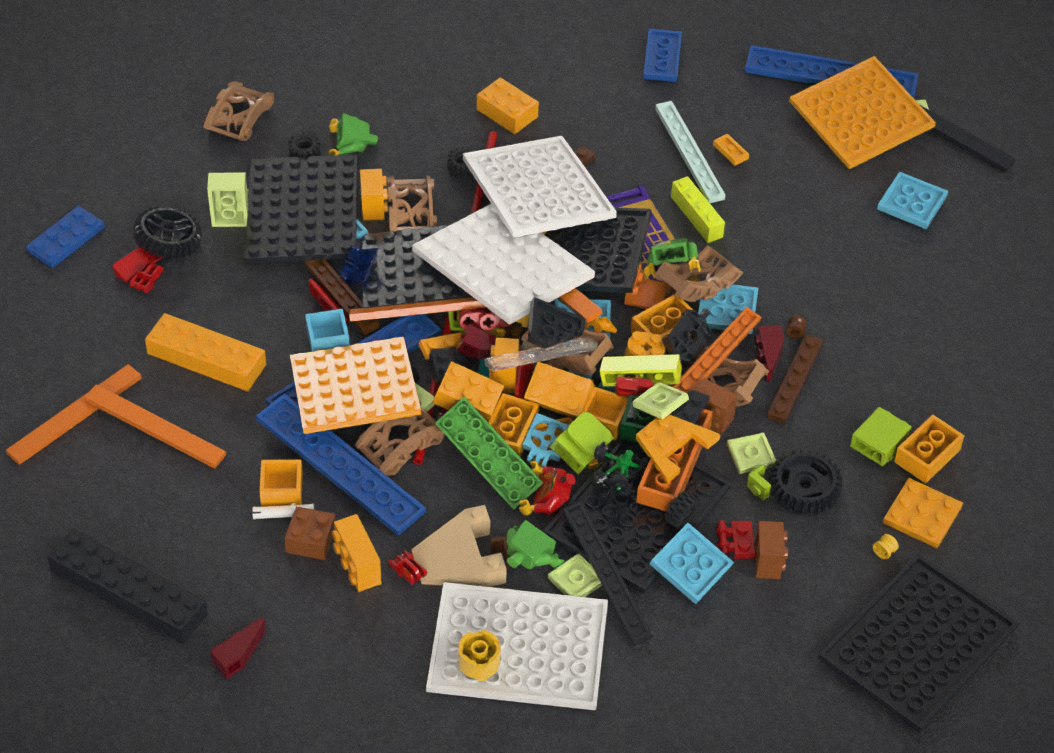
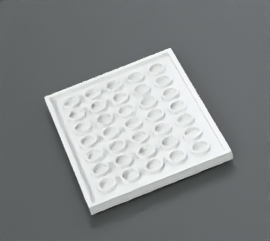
(538, 186)
(502, 268)
(545, 640)

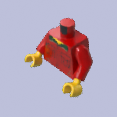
(551, 493)

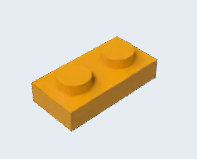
(731, 149)

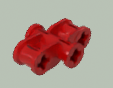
(481, 318)

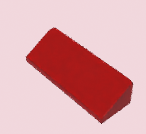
(136, 260)
(323, 297)
(522, 380)

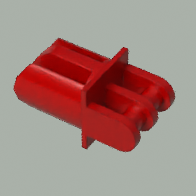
(146, 278)
(632, 386)
(407, 567)

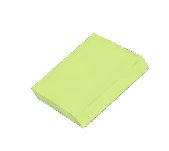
(660, 400)
(751, 452)
(575, 577)

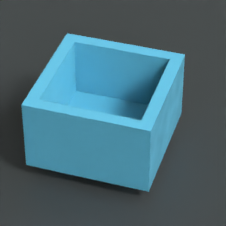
(327, 330)

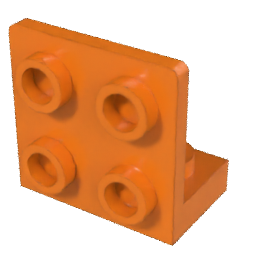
(646, 292)

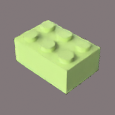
(228, 199)

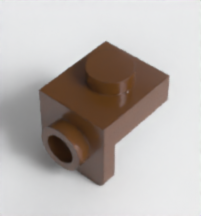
(499, 545)

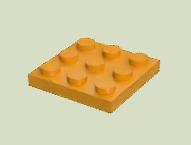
(922, 513)

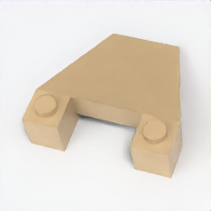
(453, 554)

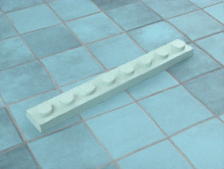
(690, 152)

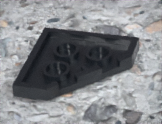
(552, 324)

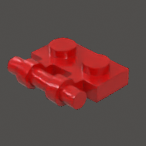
(742, 539)

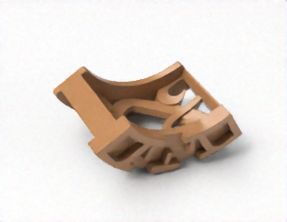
(237, 93)
(418, 186)
(716, 279)
(583, 362)
(745, 374)
(427, 435)

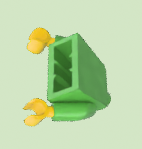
(351, 135)
(670, 252)

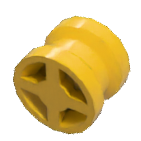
(885, 546)

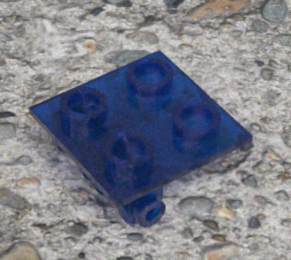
(360, 264)

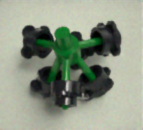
(617, 465)

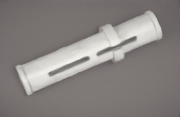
(278, 511)

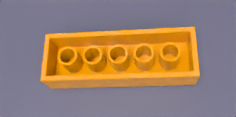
(206, 352)

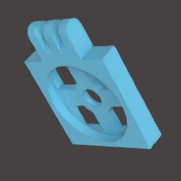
(541, 452)

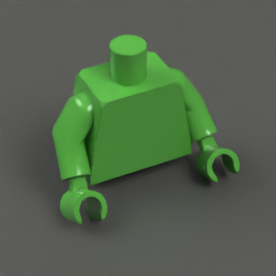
(530, 547)

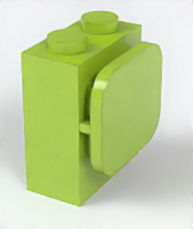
(880, 436)
(580, 440)

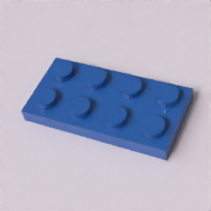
(662, 55)
(65, 236)

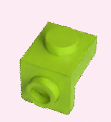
(758, 484)

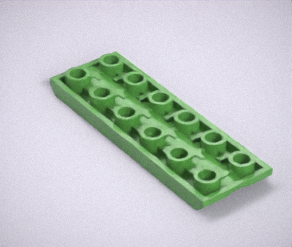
(489, 453)

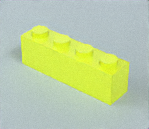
(697, 209)
(656, 368)

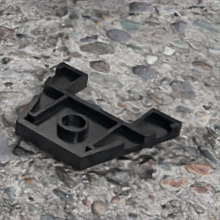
(441, 359)

